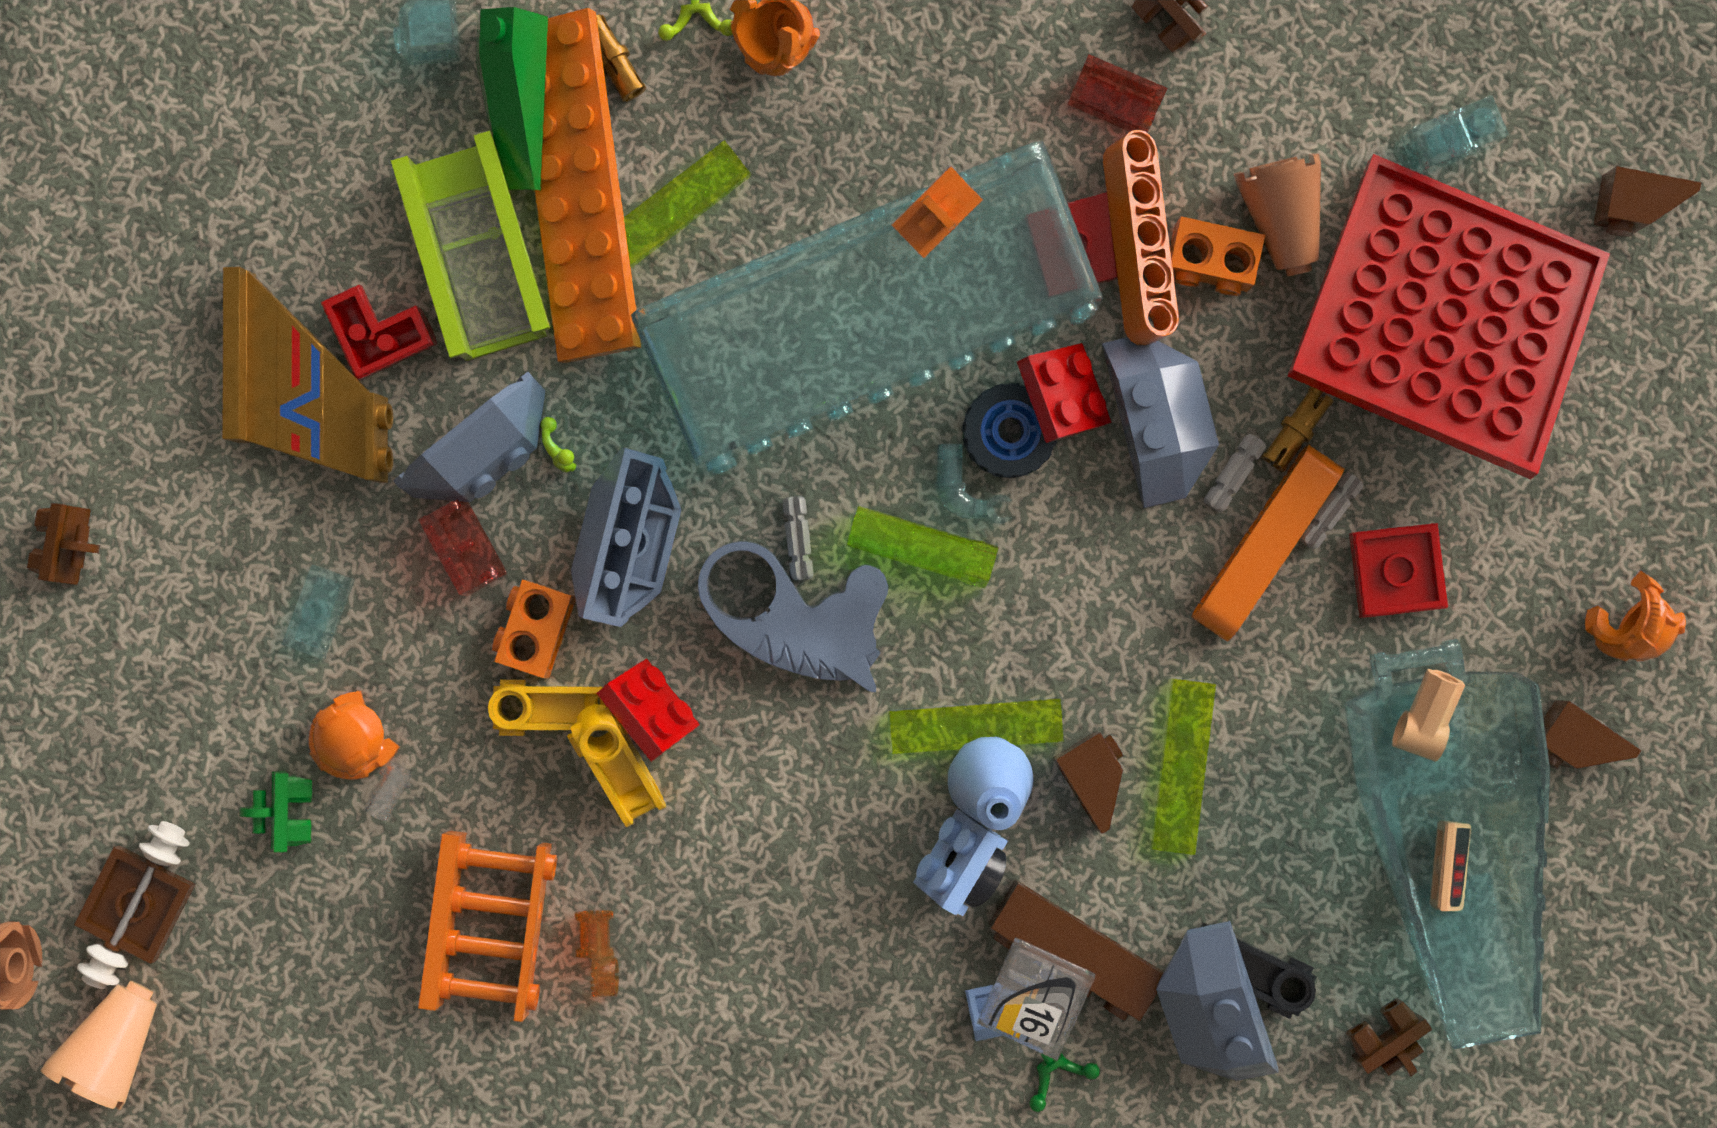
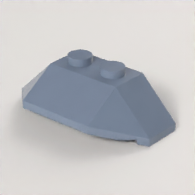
(1162, 417)
(480, 447)
(625, 538)
(1214, 1006)

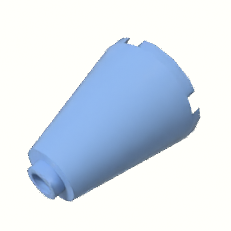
(991, 781)

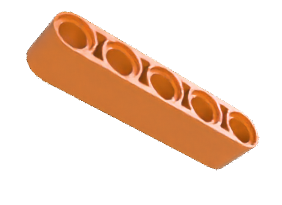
(1149, 221)
(1268, 544)

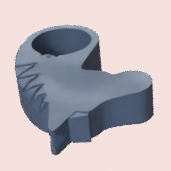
(814, 641)

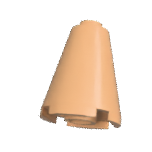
(105, 1047)

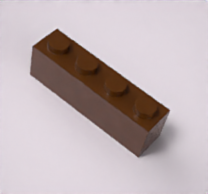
(1121, 976)

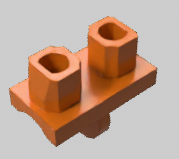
(936, 212)

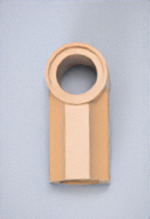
(1425, 726)

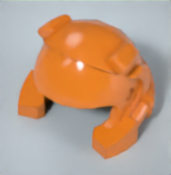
(773, 34)
(1645, 630)
(349, 739)

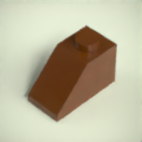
(1638, 198)
(1581, 740)
(1093, 776)

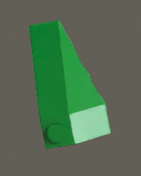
(512, 82)

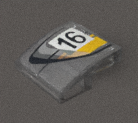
(1036, 998)

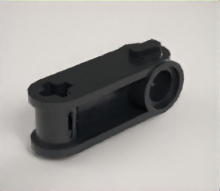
(1269, 972)

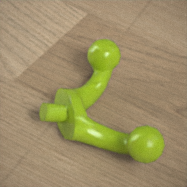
(667, 32)
(561, 458)

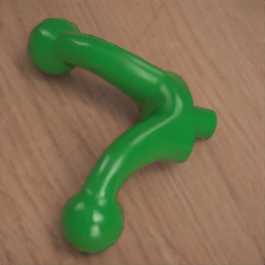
(1038, 1102)

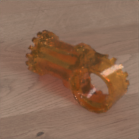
(595, 944)

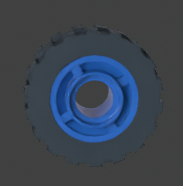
(983, 439)

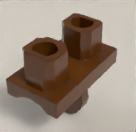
(1182, 29)
(63, 545)
(1394, 1047)

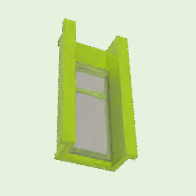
(472, 250)

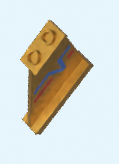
(292, 390)

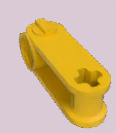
(542, 706)
(615, 763)

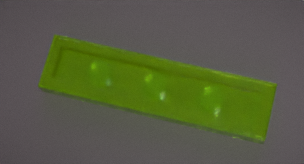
(683, 201)
(957, 725)
(1183, 766)

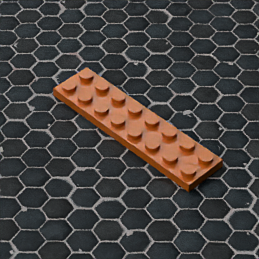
(582, 199)

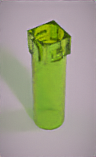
(922, 546)

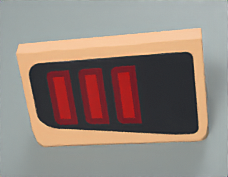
(1450, 866)

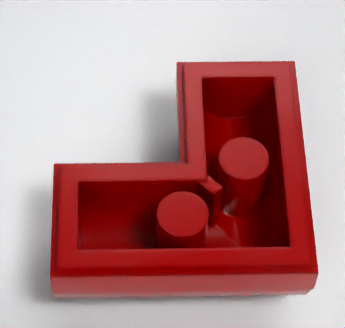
(374, 344)

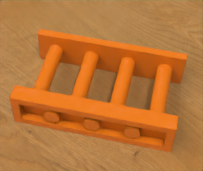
(446, 942)

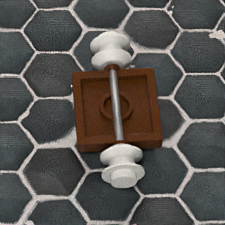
(134, 905)

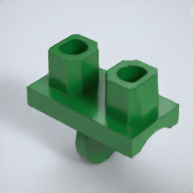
(284, 831)

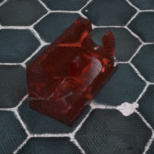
(1116, 95)
(463, 547)

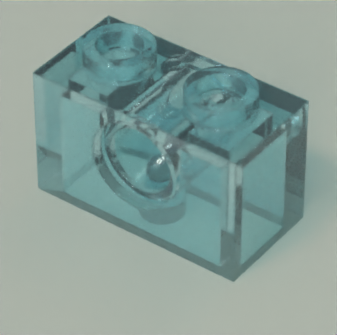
(1454, 136)

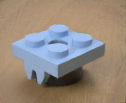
(962, 865)

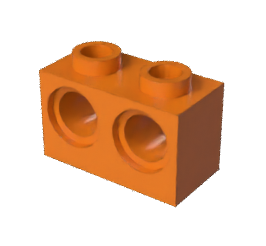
(1215, 243)
(545, 632)

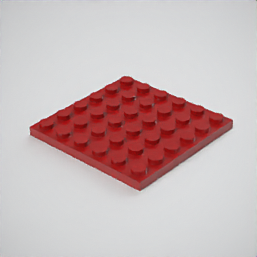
(1450, 316)

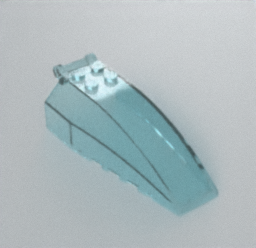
(1497, 779)

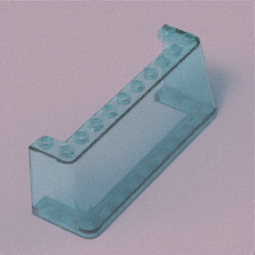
(865, 312)

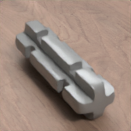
(1234, 473)
(1331, 510)
(798, 538)

